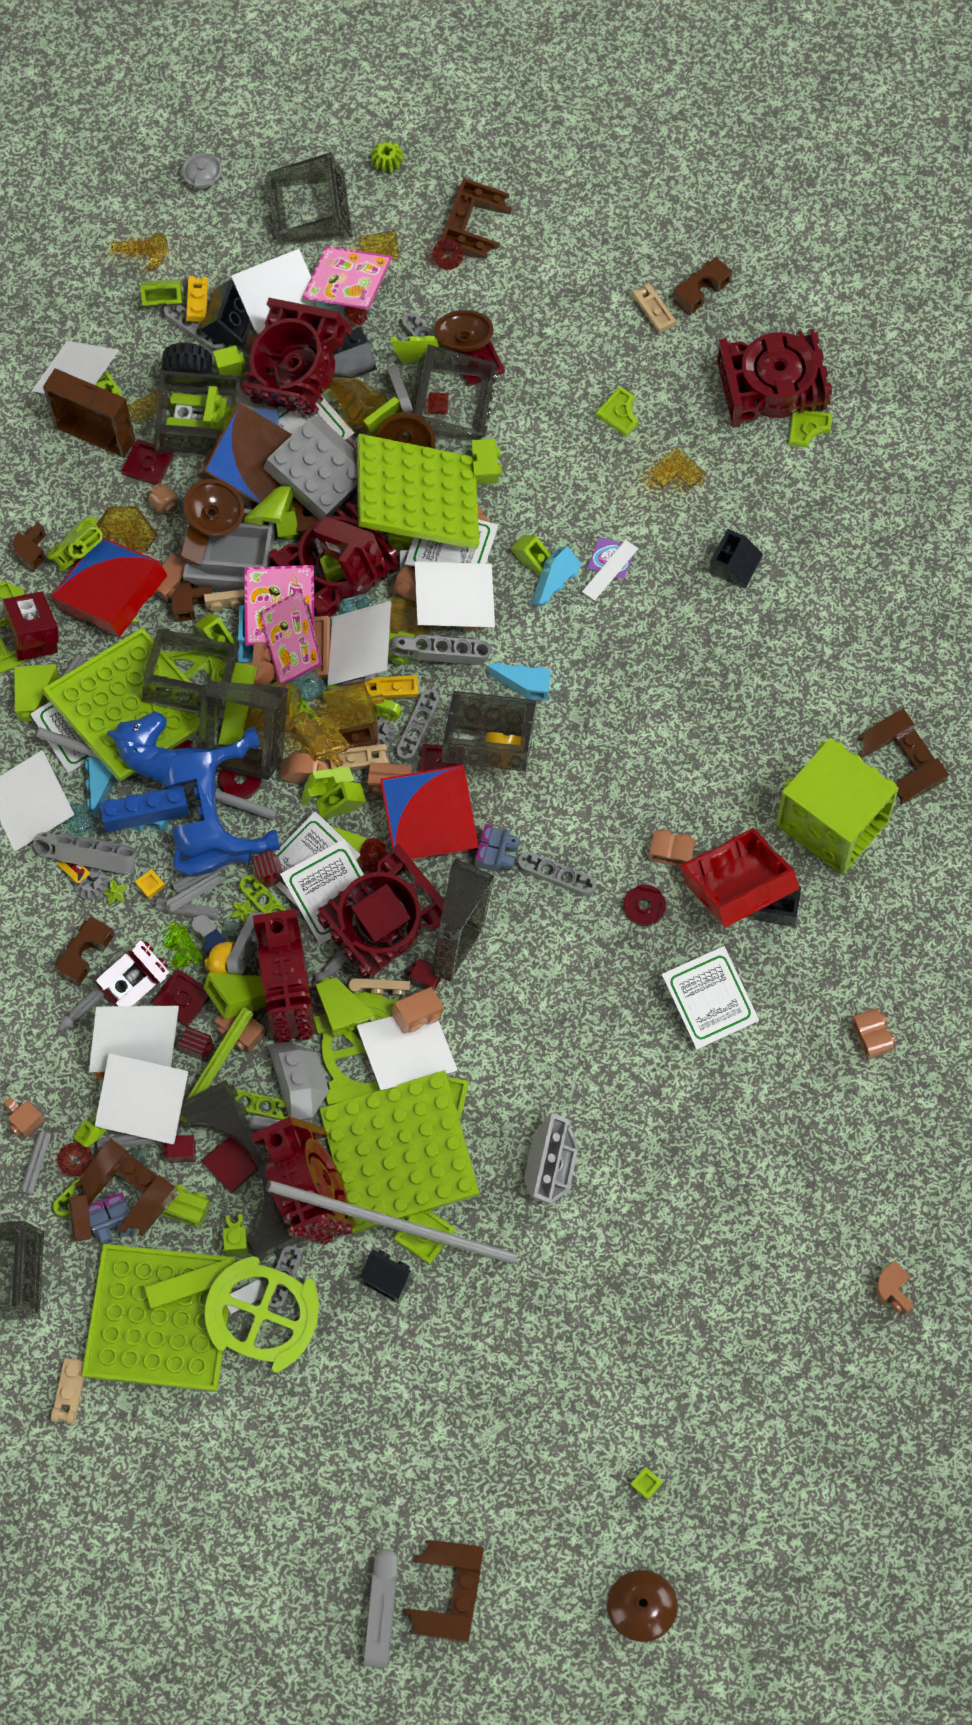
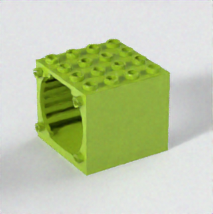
(836, 805)

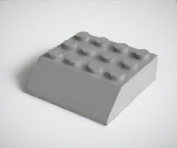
(316, 466)
(230, 554)

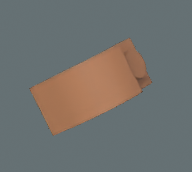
(261, 659)
(299, 766)
(889, 1287)

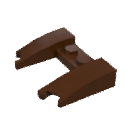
(474, 195)
(900, 728)
(155, 1189)
(458, 1623)

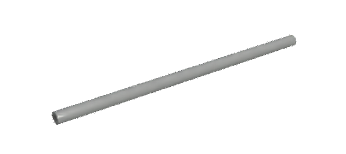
(220, 795)
(391, 1222)

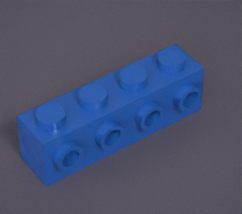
(144, 808)

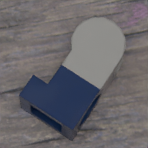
(207, 932)

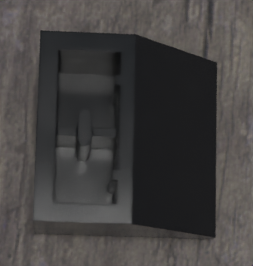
(735, 559)
(782, 911)
(386, 1276)

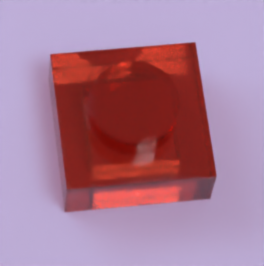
(438, 403)

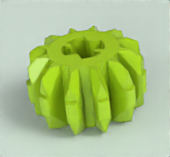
(387, 156)

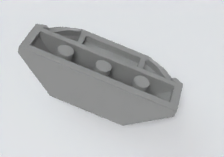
(299, 1079)
(551, 1159)

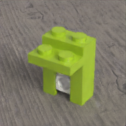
(200, 410)

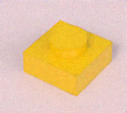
(150, 884)

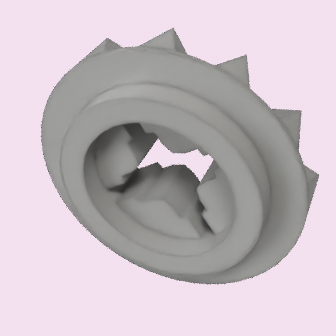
(388, 731)
(100, 885)

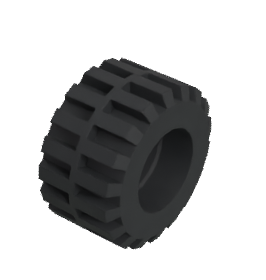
(187, 358)

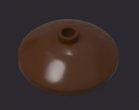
(463, 331)
(417, 427)
(213, 497)
(638, 1622)

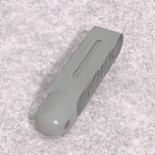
(430, 653)
(86, 852)
(381, 1609)

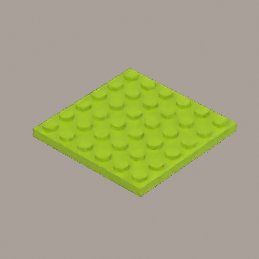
(417, 491)
(110, 692)
(401, 1149)
(144, 1344)

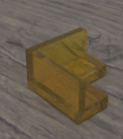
(380, 243)
(676, 465)
(128, 525)

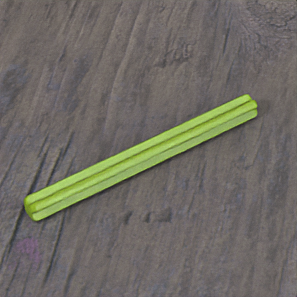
(220, 1054)

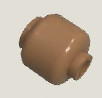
(163, 498)

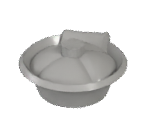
(201, 170)

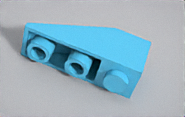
(556, 571)
(527, 681)
(98, 785)

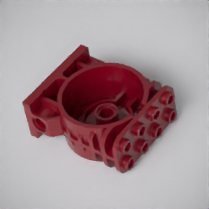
(283, 346)
(751, 397)
(330, 594)
(338, 913)
(284, 976)
(305, 1164)

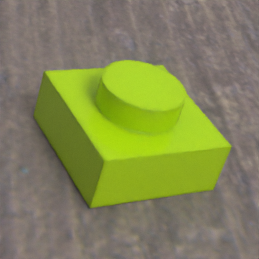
(646, 1483)

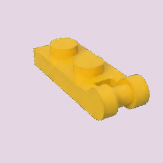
(196, 299)
(394, 686)

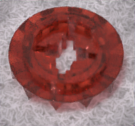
(447, 262)
(356, 315)
(368, 848)
(74, 1149)

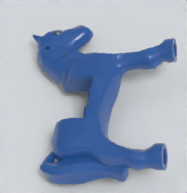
(204, 841)

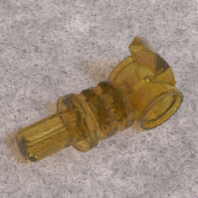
(156, 246)

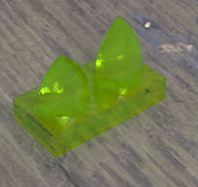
(188, 951)

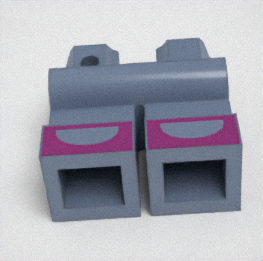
(493, 847)
(99, 1219)

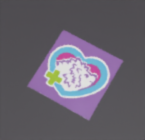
(602, 553)

